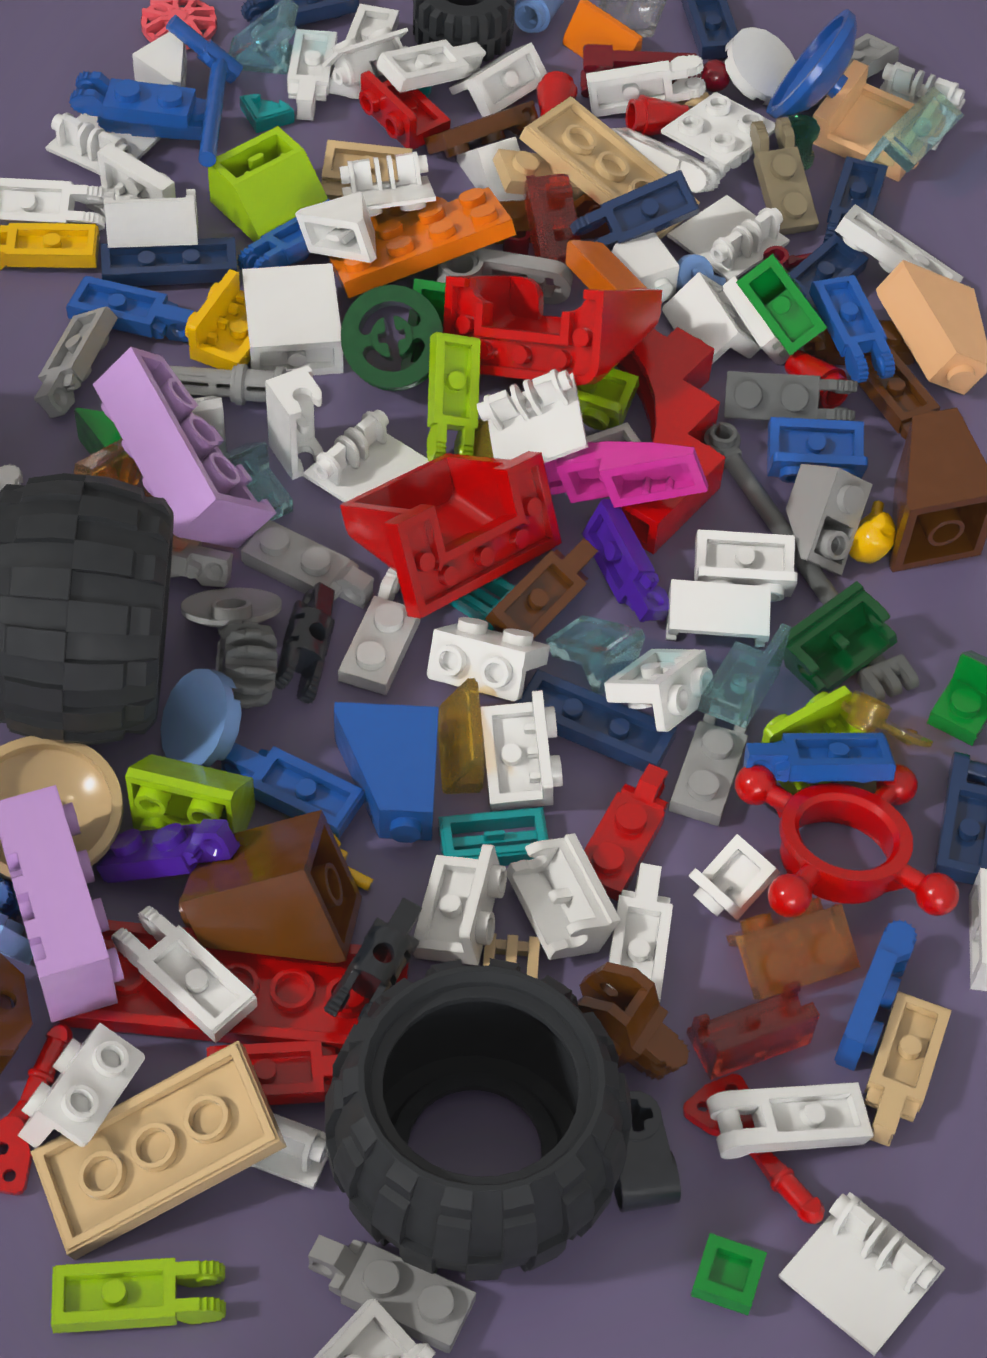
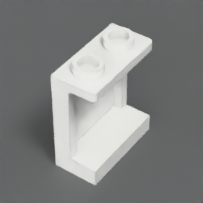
(293, 318)

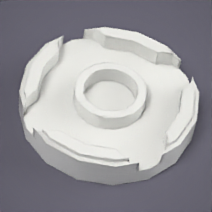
(757, 62)

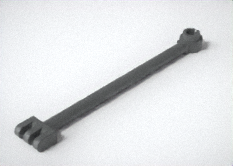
(880, 673)

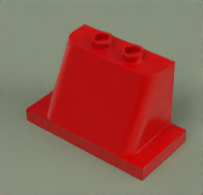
(455, 524)

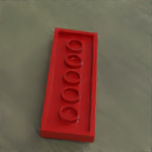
(287, 991)

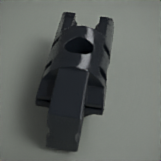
(307, 642)
(379, 960)

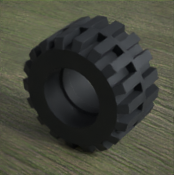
(465, 22)

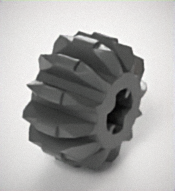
(250, 659)

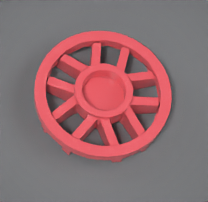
(195, 14)

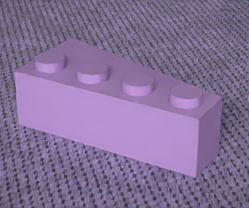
(179, 452)
(56, 904)

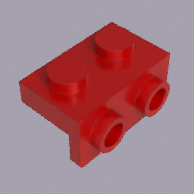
(404, 115)

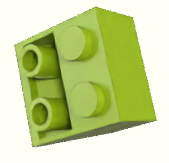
(264, 183)
(186, 793)

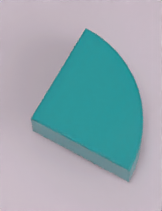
(264, 113)

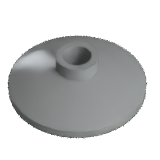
(230, 605)

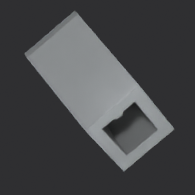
(826, 514)

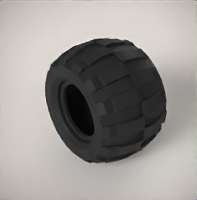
(82, 607)
(496, 1036)

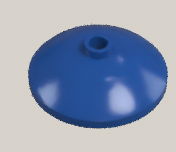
(817, 69)

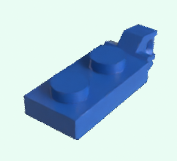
(136, 308)
(825, 757)
(296, 785)

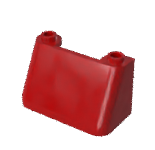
(527, 344)

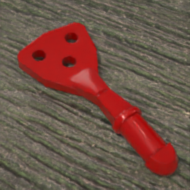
(18, 1156)
(780, 1177)

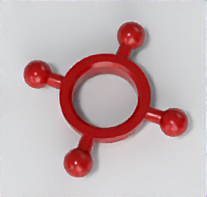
(857, 808)

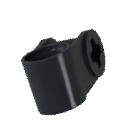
(650, 1167)

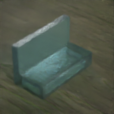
(918, 130)
(744, 680)

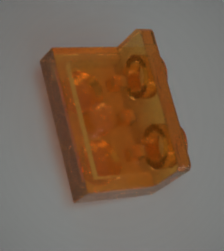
(795, 948)

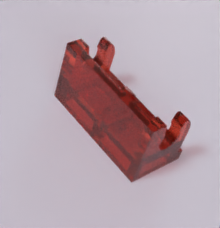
(550, 214)
(753, 1032)

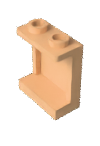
(859, 118)

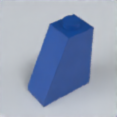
(394, 761)

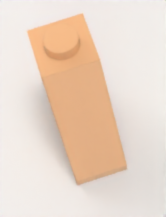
(938, 325)

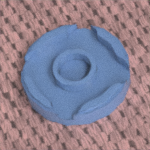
(201, 718)

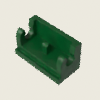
(838, 639)

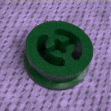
(357, 345)

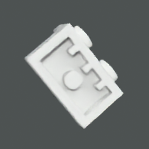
(662, 679)

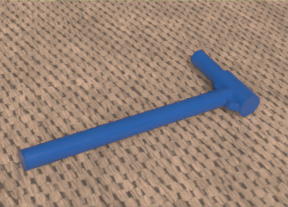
(222, 70)

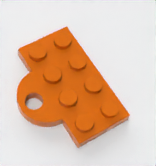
(426, 238)

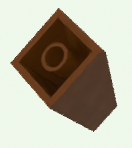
(939, 493)
(277, 894)

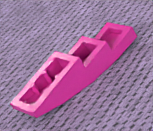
(627, 472)

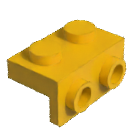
(220, 328)

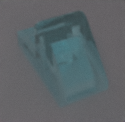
(264, 42)
(264, 483)
(598, 646)

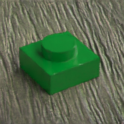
(728, 1274)

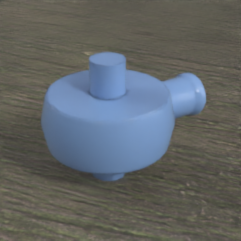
(692, 264)

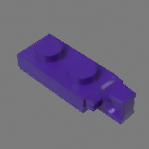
(625, 563)
(167, 850)

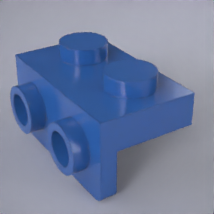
(814, 443)

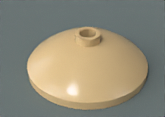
(80, 778)

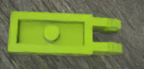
(452, 392)
(133, 1294)

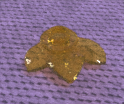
(870, 713)

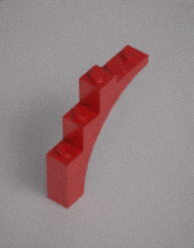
(678, 414)

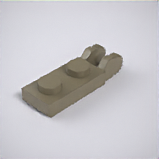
(783, 177)

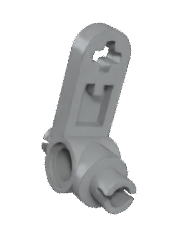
(494, 262)

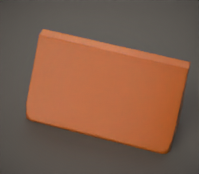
(596, 26)
(599, 267)

